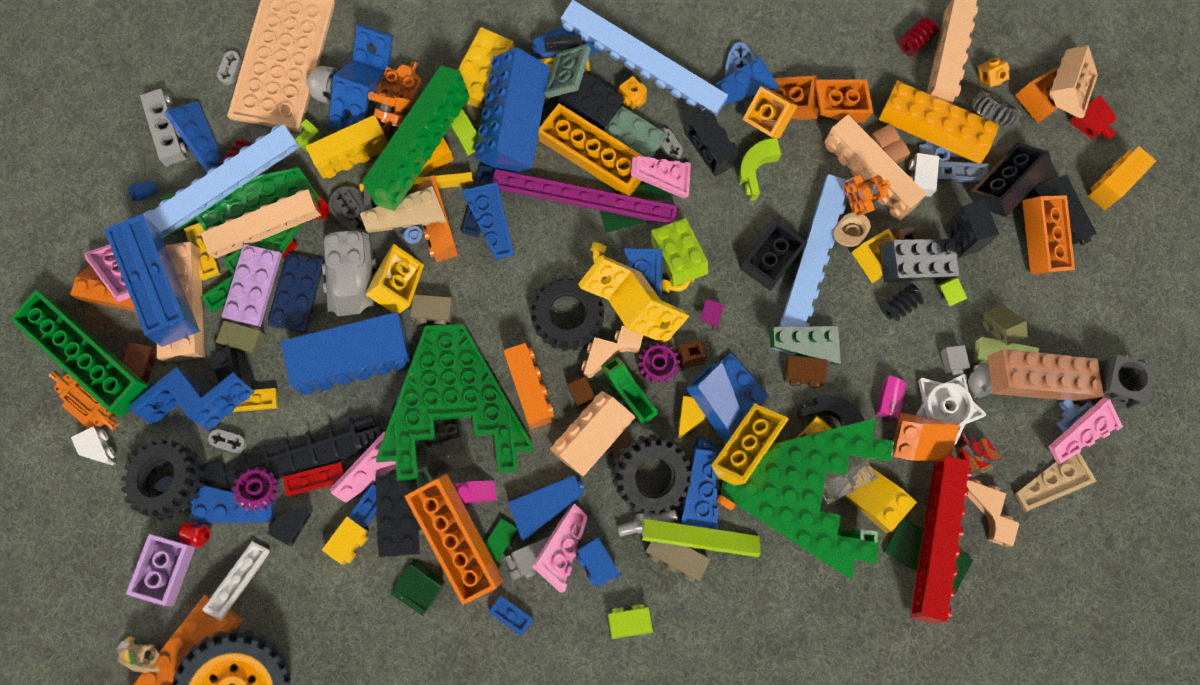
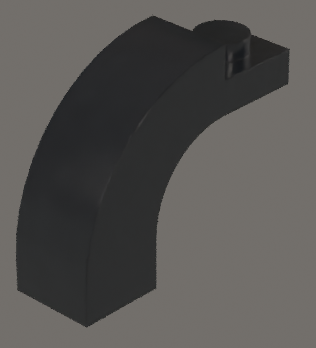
(832, 405)

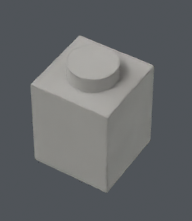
(955, 360)

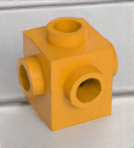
(993, 72)
(633, 92)

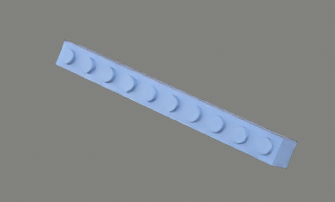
(642, 58)
(223, 180)
(814, 255)

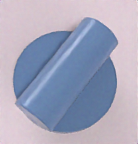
(412, 234)

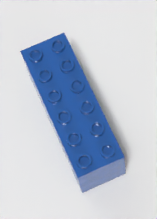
(512, 111)
(151, 280)
(346, 353)

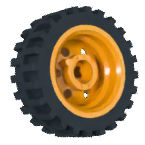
(218, 653)

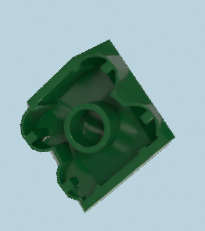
(418, 587)

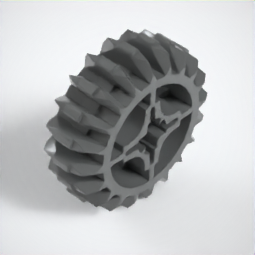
(996, 109)

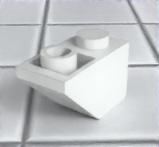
(93, 445)

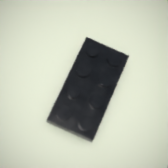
(395, 520)

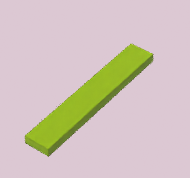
(700, 538)

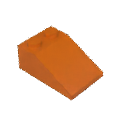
(802, 93)
(1036, 96)
(844, 98)
(923, 438)

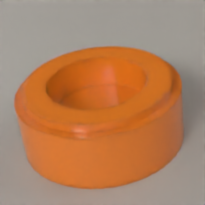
(725, 502)

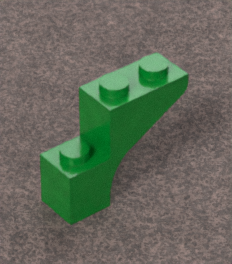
(629, 391)

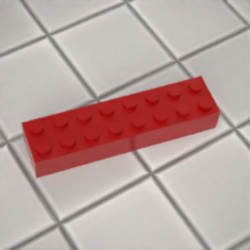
(940, 540)

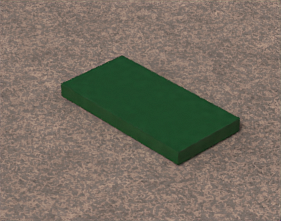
(646, 191)
(906, 547)

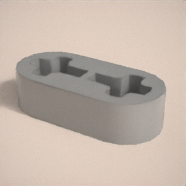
(233, 67)
(673, 142)
(225, 445)

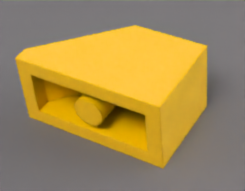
(690, 416)

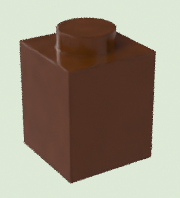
(581, 391)

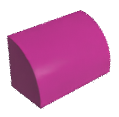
(891, 398)

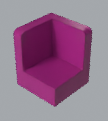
(711, 313)

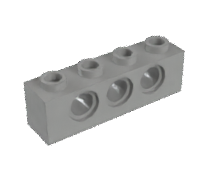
(152, 104)

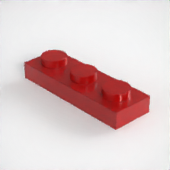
(313, 479)

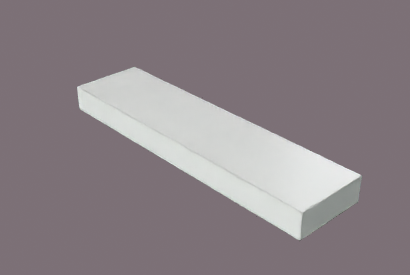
(236, 581)

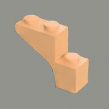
(603, 351)
(990, 502)

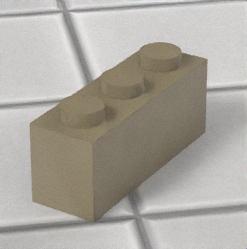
(679, 559)

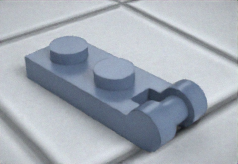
(962, 172)

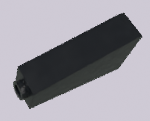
(1080, 224)

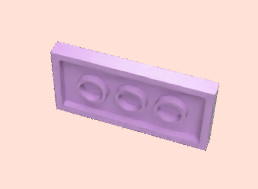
(251, 285)

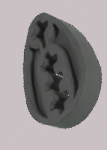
(341, 213)

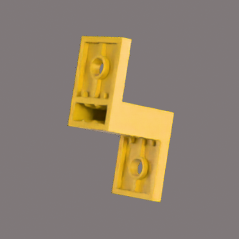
(633, 299)

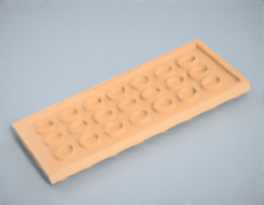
(278, 59)

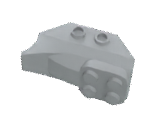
(348, 272)

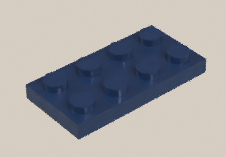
(296, 293)

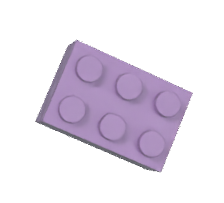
(160, 570)

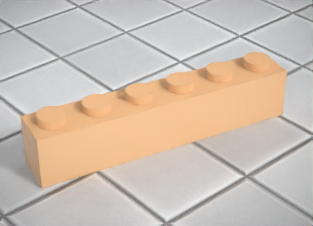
(260, 223)

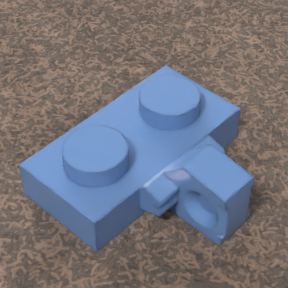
(1072, 413)

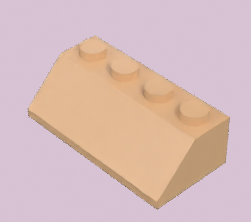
(1074, 81)
(592, 433)

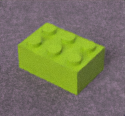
(681, 252)

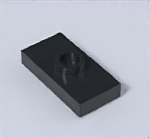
(562, 42)

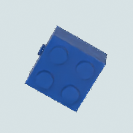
(597, 562)

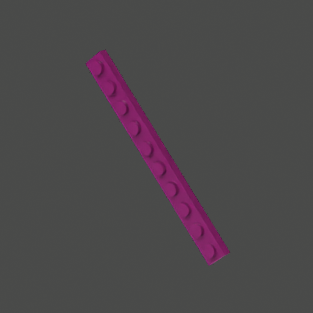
(585, 197)

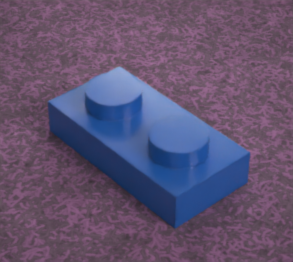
(366, 508)
(511, 615)

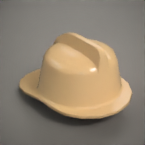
(851, 230)

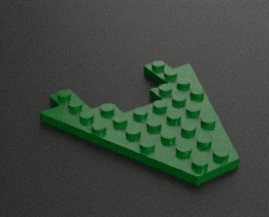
(250, 197)
(450, 383)
(790, 485)

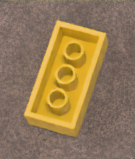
(477, 64)
(347, 147)

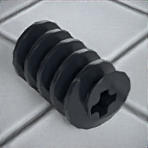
(902, 302)

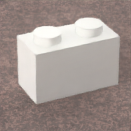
(925, 172)

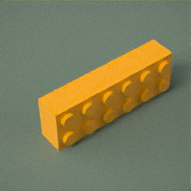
(939, 122)
(590, 149)

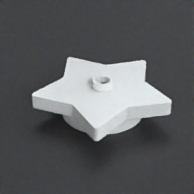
(955, 396)

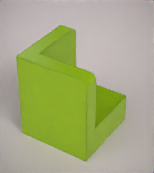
(309, 135)
(952, 291)

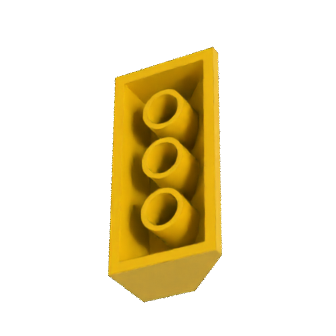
(748, 445)

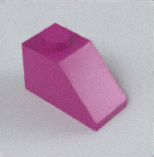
(476, 491)

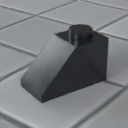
(225, 362)
(289, 525)

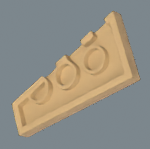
(415, 209)
(1055, 482)

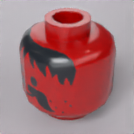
(194, 533)

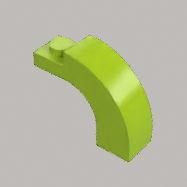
(464, 133)
(759, 154)

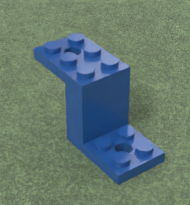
(360, 76)
(182, 390)

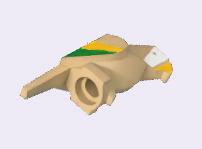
(137, 656)

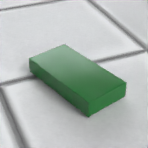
(500, 539)

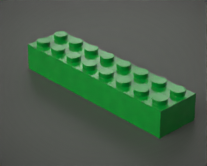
(416, 138)
(79, 353)

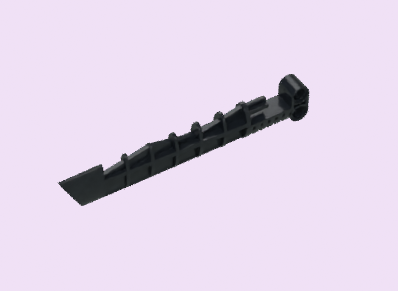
(298, 457)

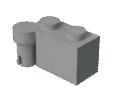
(521, 561)

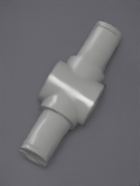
(636, 525)

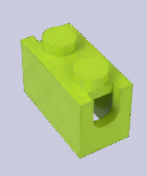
(630, 622)

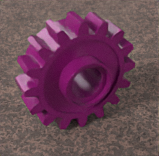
(658, 373)
(256, 499)

